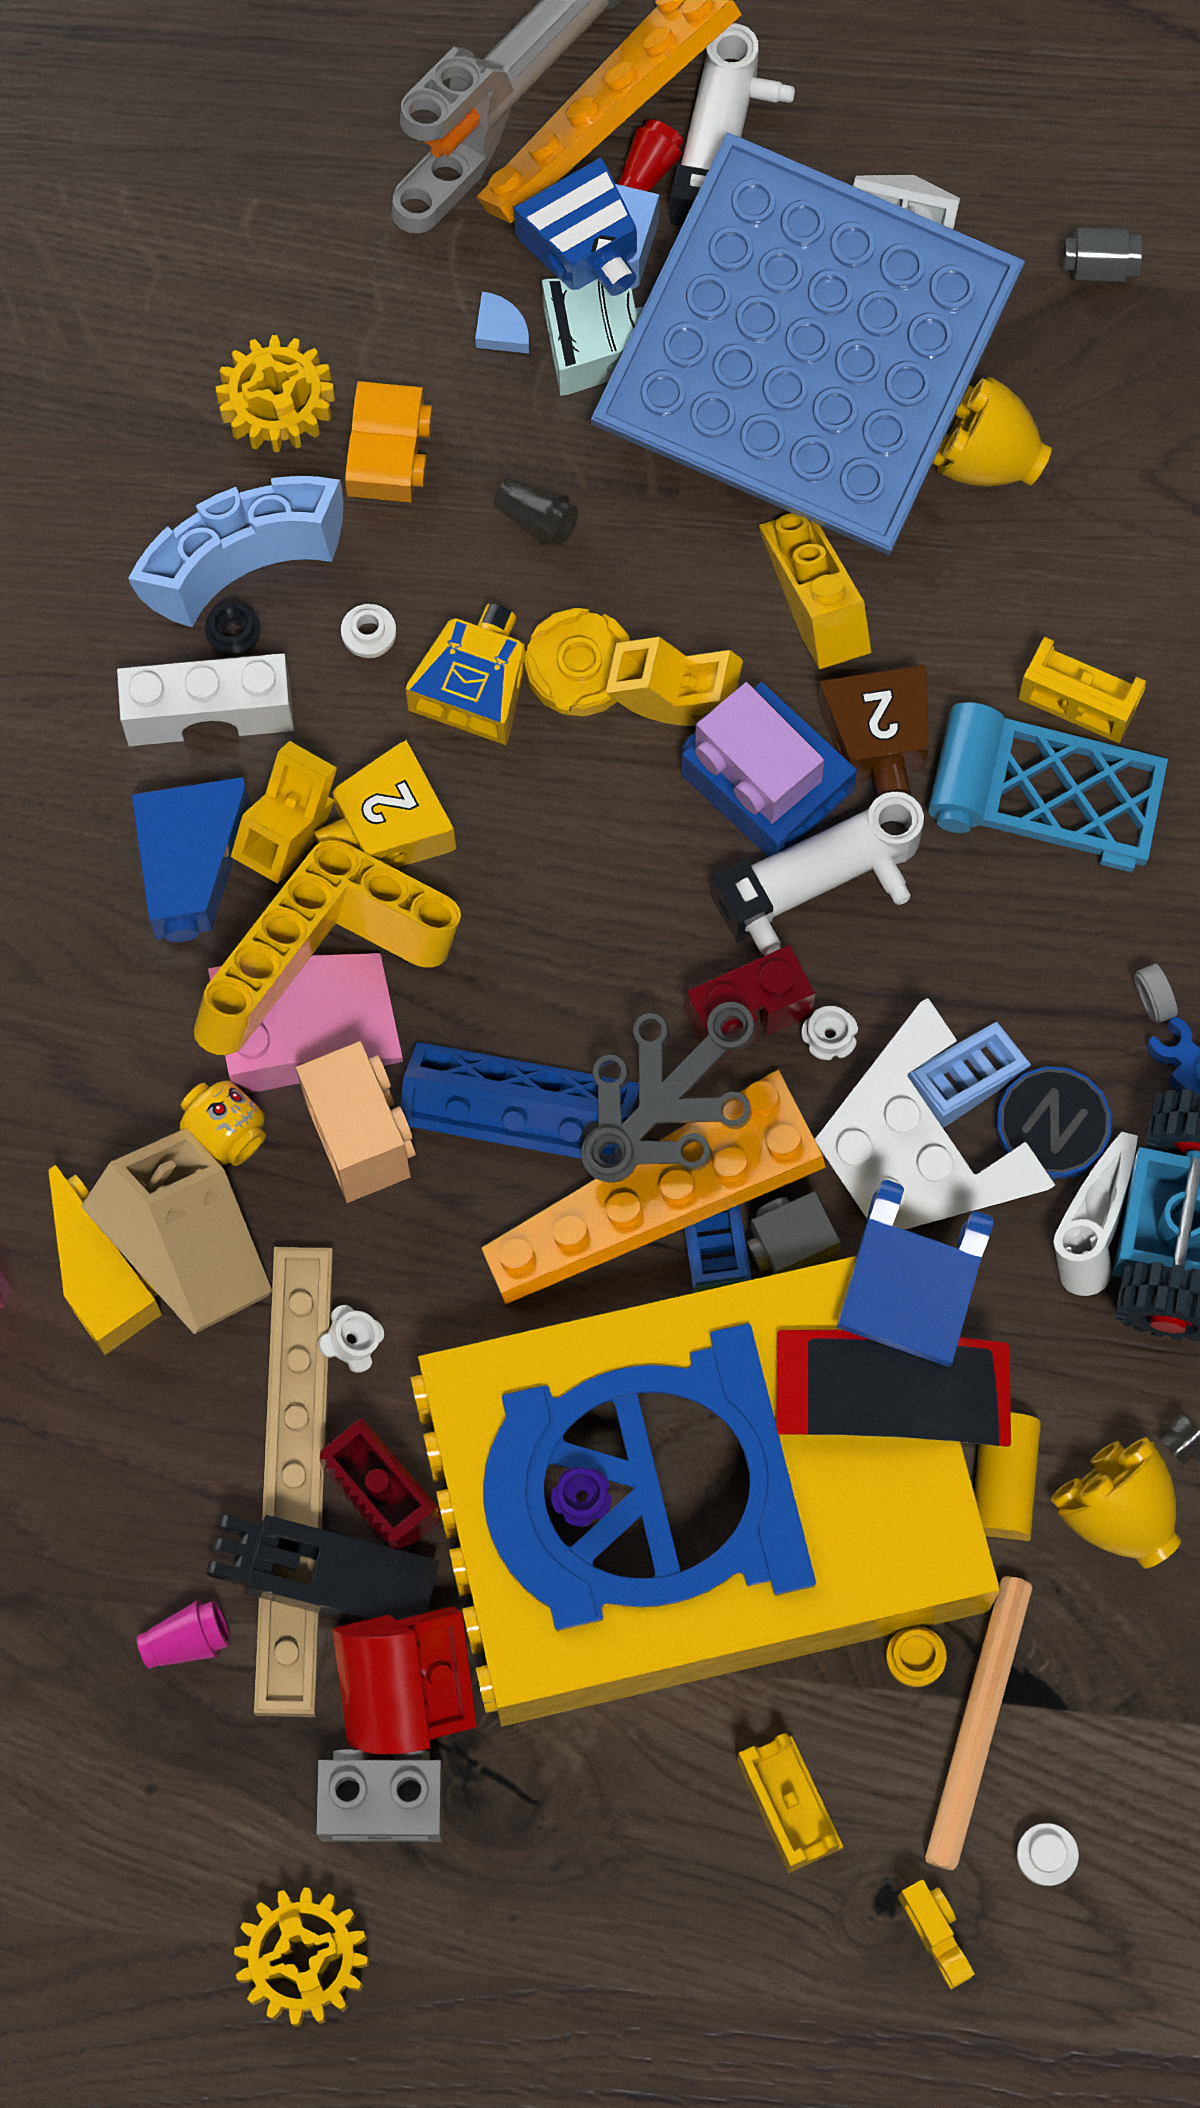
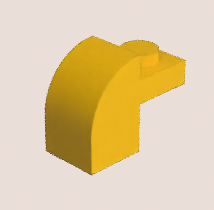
(667, 685)
(282, 822)

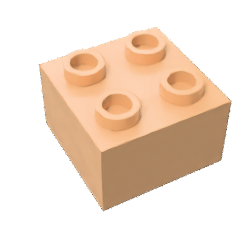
(353, 1119)

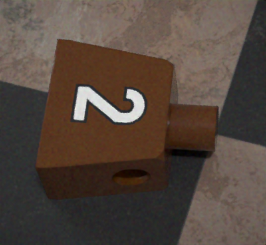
(879, 724)

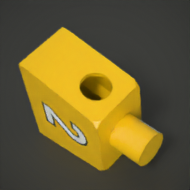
(391, 812)

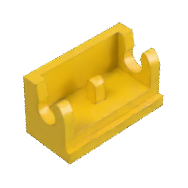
(1080, 692)
(789, 1802)

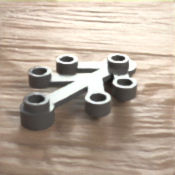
(662, 1101)

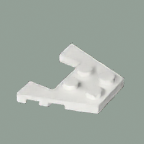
(894, 1136)

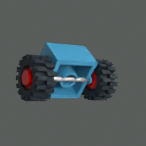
(1161, 1224)

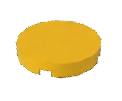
(572, 661)

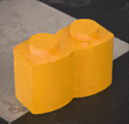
(386, 442)

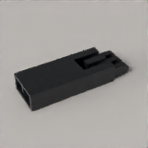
(348, 1581)

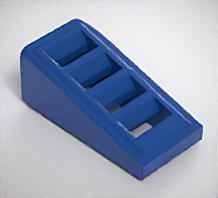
(717, 1271)

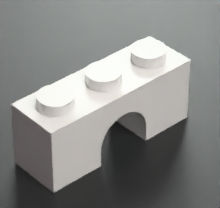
(242, 691)

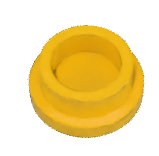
(916, 1656)

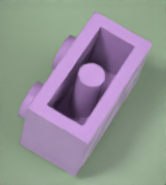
(757, 754)

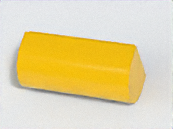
(1008, 1481)

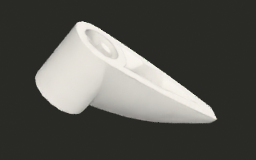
(1092, 1220)

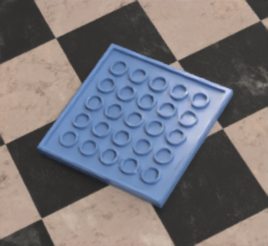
(808, 343)

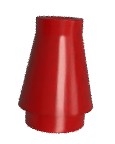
(651, 155)

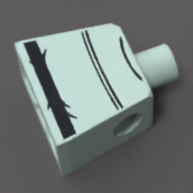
(586, 332)

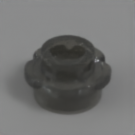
(1181, 1438)

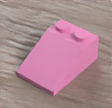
(321, 1011)

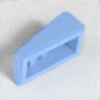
(940, 1094)

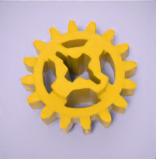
(272, 417)
(309, 1983)

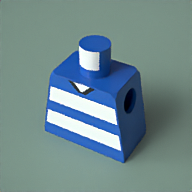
(581, 230)

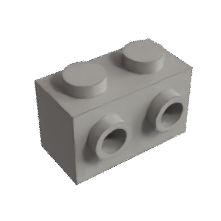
(380, 1798)

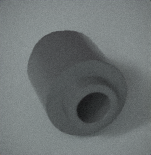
(1103, 254)

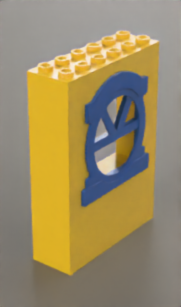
(833, 1542)

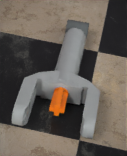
(479, 104)

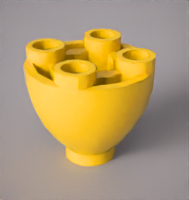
(992, 439)
(1124, 1503)

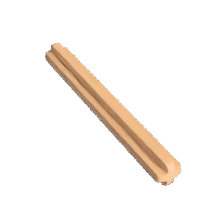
(978, 1723)

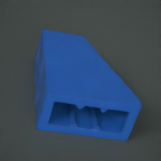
(187, 853)

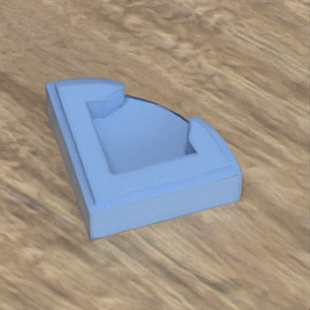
(501, 325)

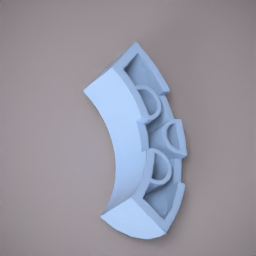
(236, 536)

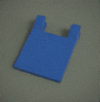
(909, 1286)

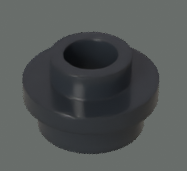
(229, 615)

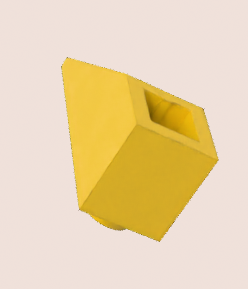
(817, 590)
(95, 1276)

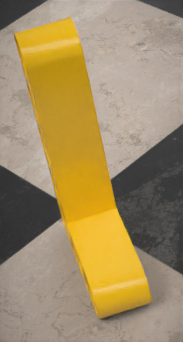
(327, 889)

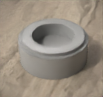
(1155, 993)

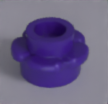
(576, 1480)

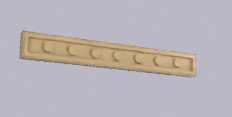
(293, 1470)

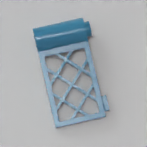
(974, 773)

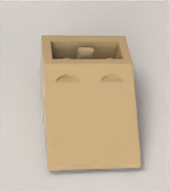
(180, 1229)

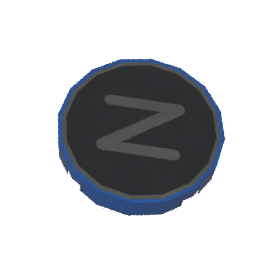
(1058, 1117)

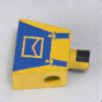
(472, 676)

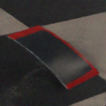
(864, 1388)

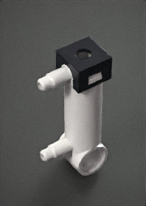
(720, 109)
(756, 893)

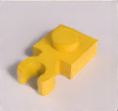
(931, 1919)

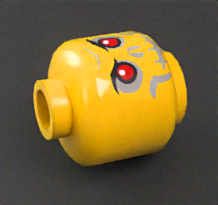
(224, 1121)

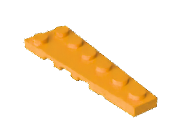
(621, 85)
(660, 1198)

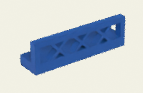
(507, 1110)

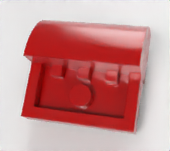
(404, 1681)

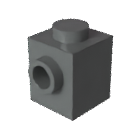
(791, 1235)

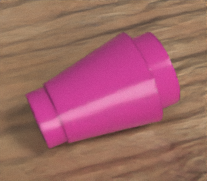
(186, 1636)

